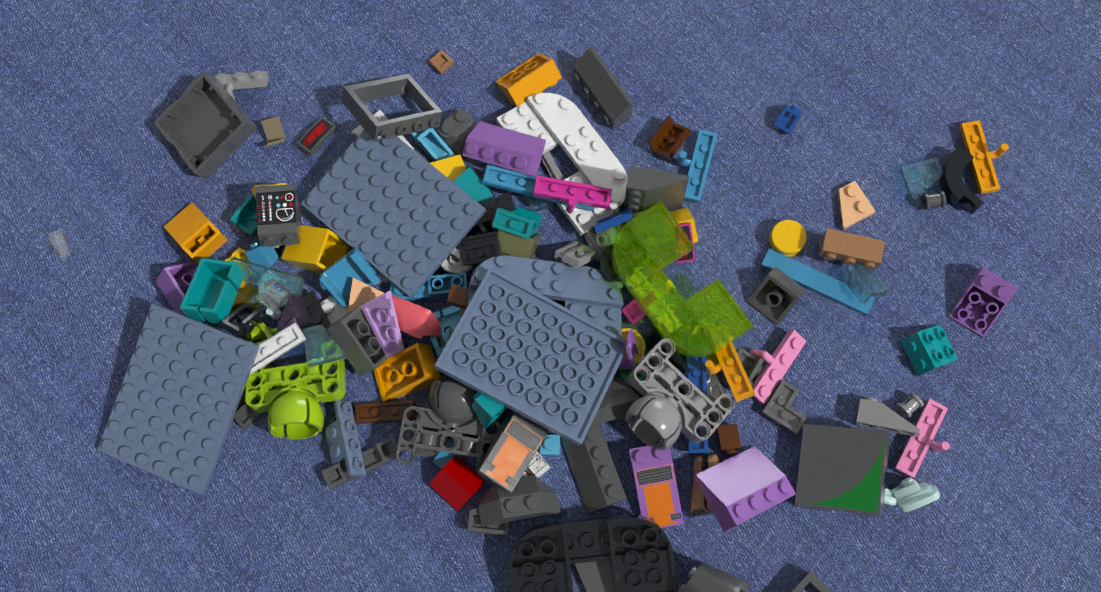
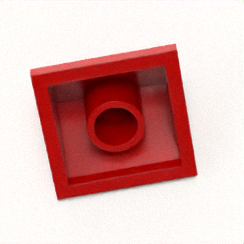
(456, 482)

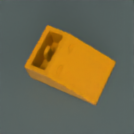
(195, 233)

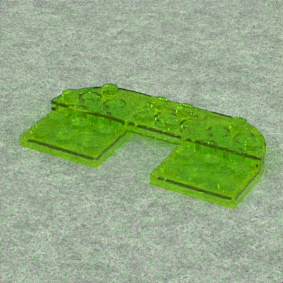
(694, 325)

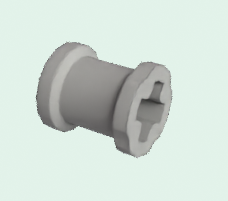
(908, 406)

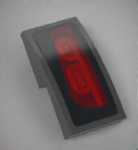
(316, 135)

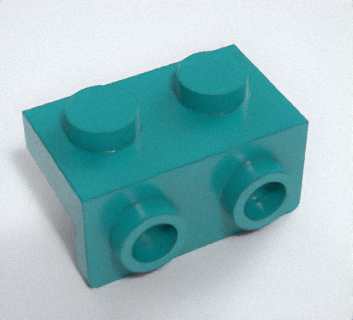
(246, 216)

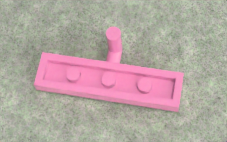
(776, 365)
(917, 447)

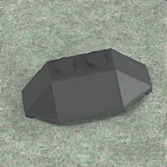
(527, 501)

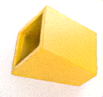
(317, 249)

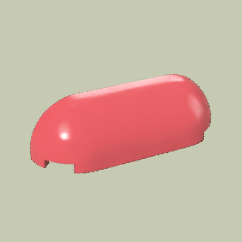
(415, 319)

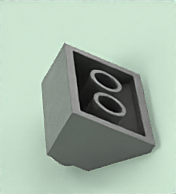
(358, 341)

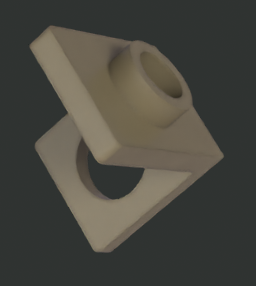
(273, 130)

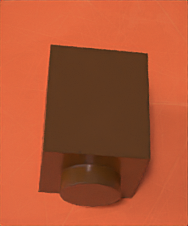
(728, 438)

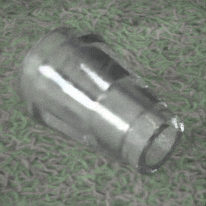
(59, 243)

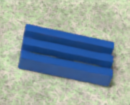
(613, 220)

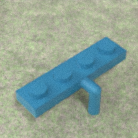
(698, 165)

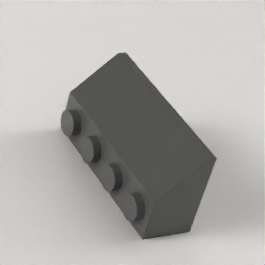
(603, 89)
(594, 471)

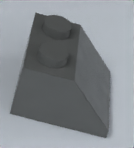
(776, 295)

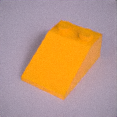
(407, 372)

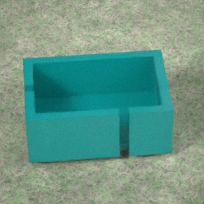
(212, 290)

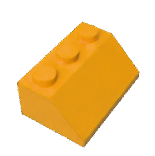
(529, 79)

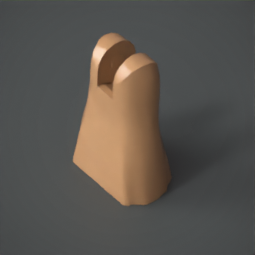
(698, 502)

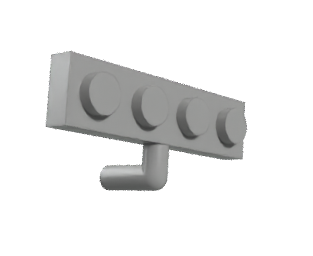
(243, 80)

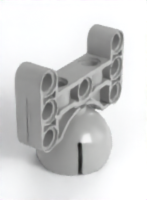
(664, 410)

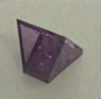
(294, 312)

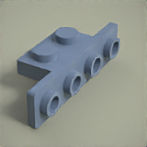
(344, 439)

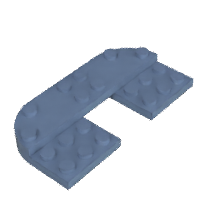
(580, 289)

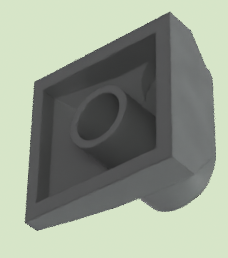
(456, 130)

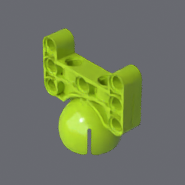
(295, 400)

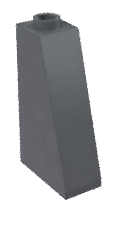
(616, 401)

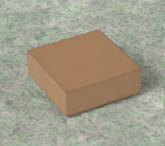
(441, 62)

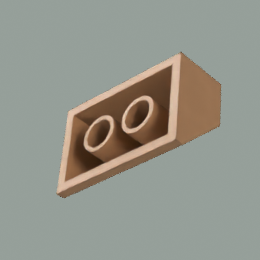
(851, 248)

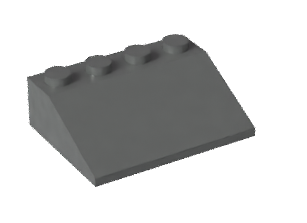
(650, 186)

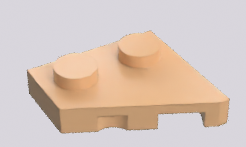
(853, 205)

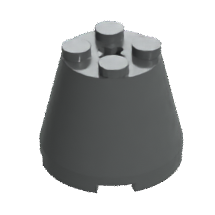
(710, 579)

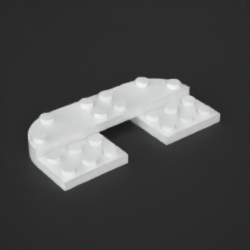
(563, 124)

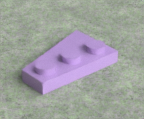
(384, 323)

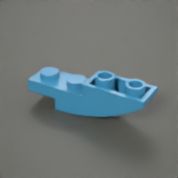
(434, 288)

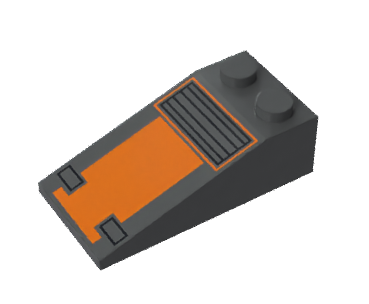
(512, 450)

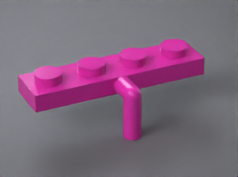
(572, 193)

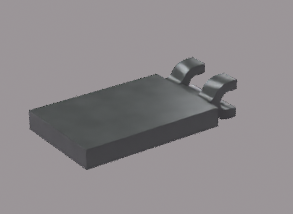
(596, 576)

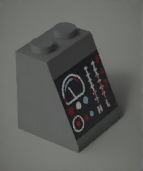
(278, 215)

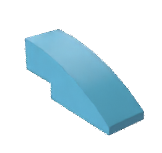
(432, 144)

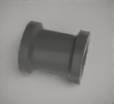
(933, 200)

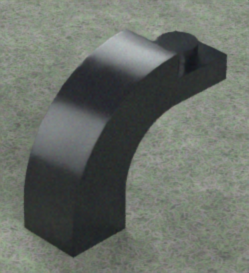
(952, 181)

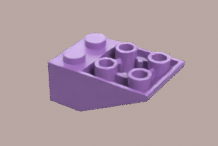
(983, 301)

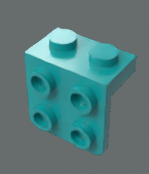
(928, 349)

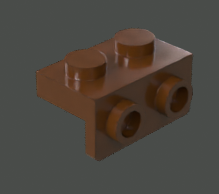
(668, 139)

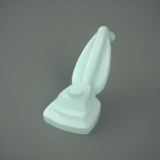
(911, 495)

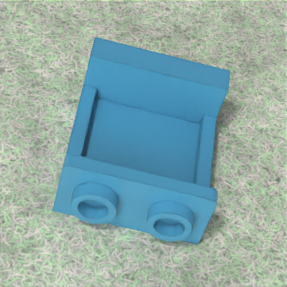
(339, 275)

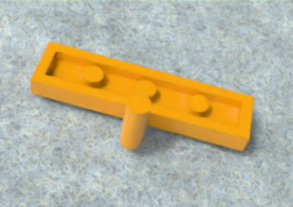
(982, 162)
(733, 371)

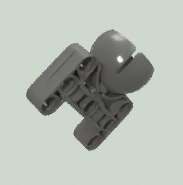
(453, 408)

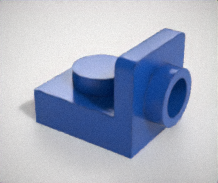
(788, 118)

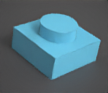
(550, 445)

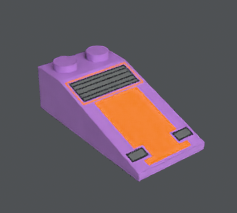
(656, 485)

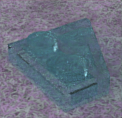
(920, 177)
(320, 346)

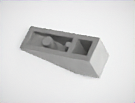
(880, 417)

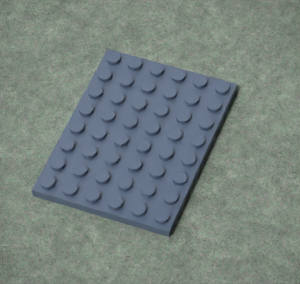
(394, 209)
(533, 356)
(178, 398)

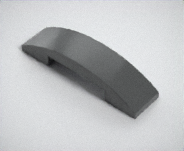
(373, 459)

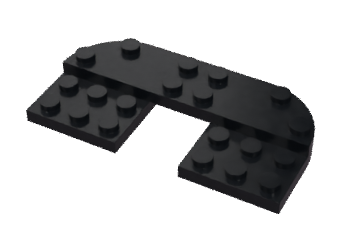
(634, 544)

